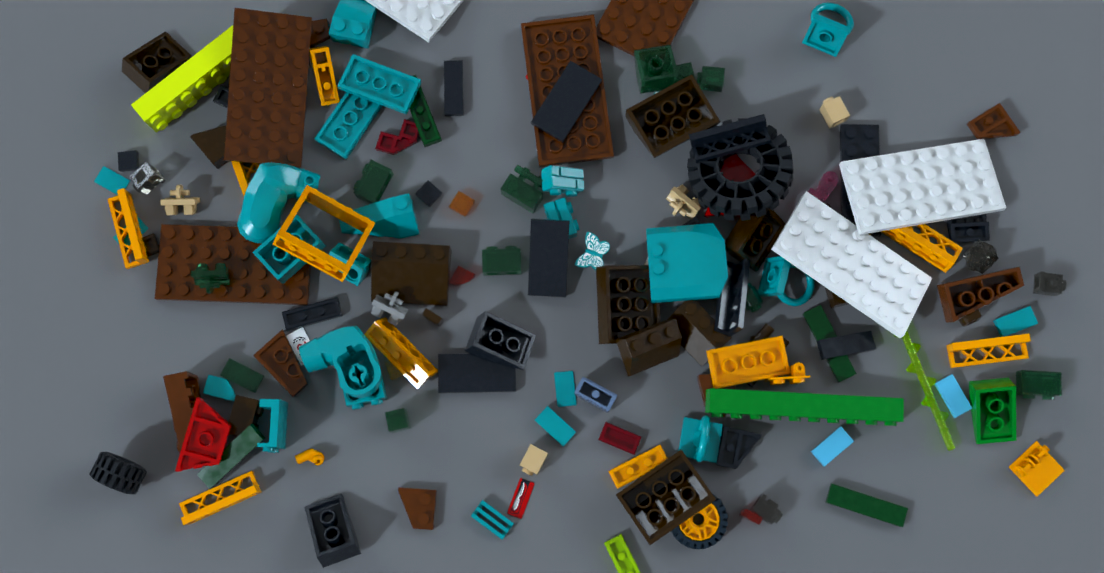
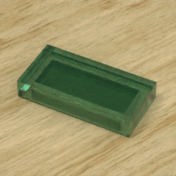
(242, 375)

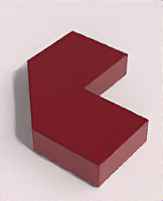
(394, 144)

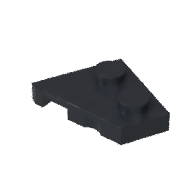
(735, 446)

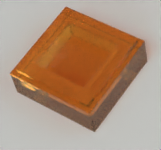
(462, 204)

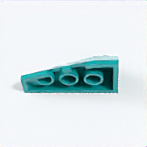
(392, 218)

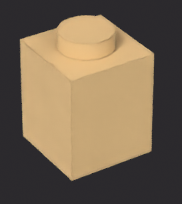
(834, 111)
(533, 460)

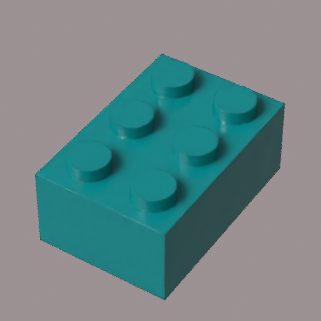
(280, 262)

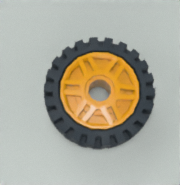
(706, 533)

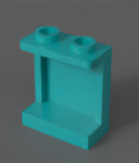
(278, 424)

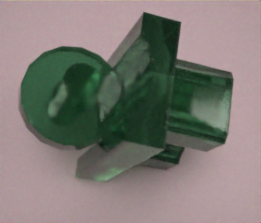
(211, 278)

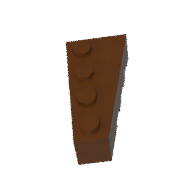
(972, 293)
(182, 393)

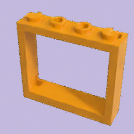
(312, 254)

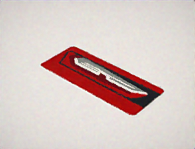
(520, 498)

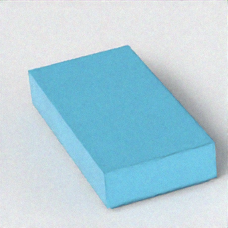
(953, 396)
(832, 446)

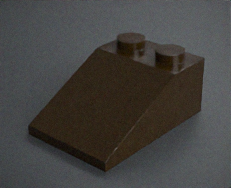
(154, 61)

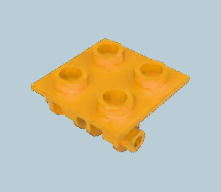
(796, 377)
(1036, 468)

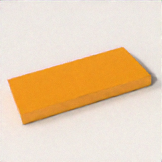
(748, 362)

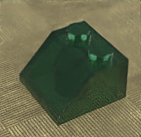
(655, 68)

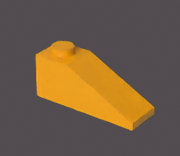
(324, 75)

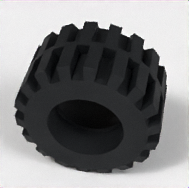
(118, 473)

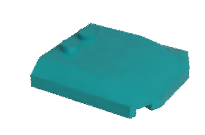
(686, 262)

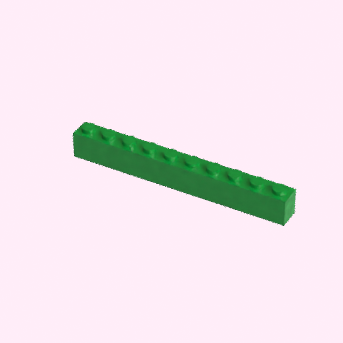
(804, 406)

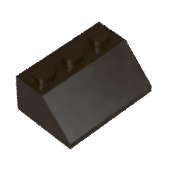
(754, 238)
(697, 330)
(650, 346)

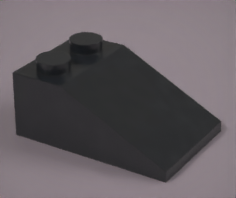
(500, 341)
(332, 530)

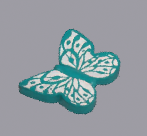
(593, 253)

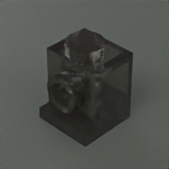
(146, 178)
(1043, 286)
(766, 509)

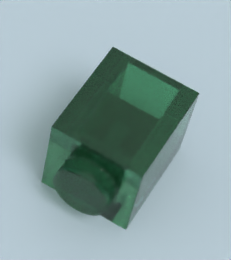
(711, 78)
(397, 420)

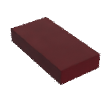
(619, 438)

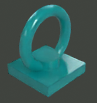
(825, 33)
(775, 278)
(700, 439)

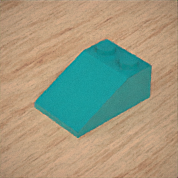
(353, 23)

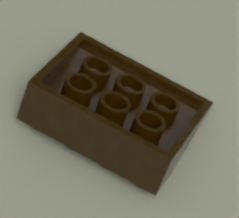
(671, 116)
(413, 270)
(624, 301)
(665, 497)

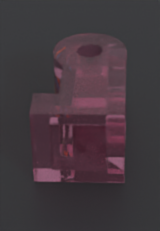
(826, 186)

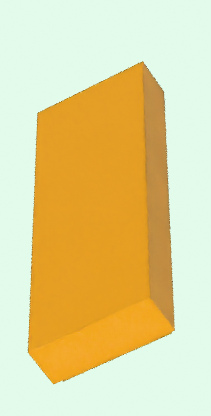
(637, 466)

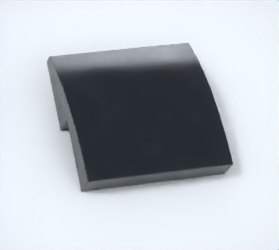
(968, 229)

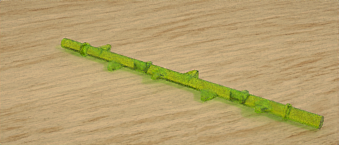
(927, 383)

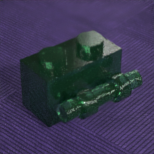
(521, 192)

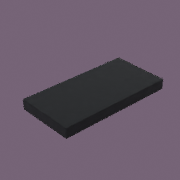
(566, 101)
(548, 257)
(473, 375)

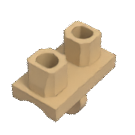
(189, 203)
(682, 203)

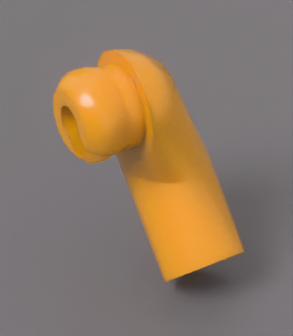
(311, 455)

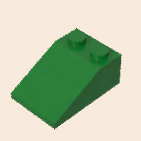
(993, 410)

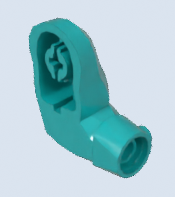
(268, 196)
(350, 355)

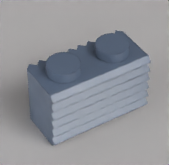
(595, 394)

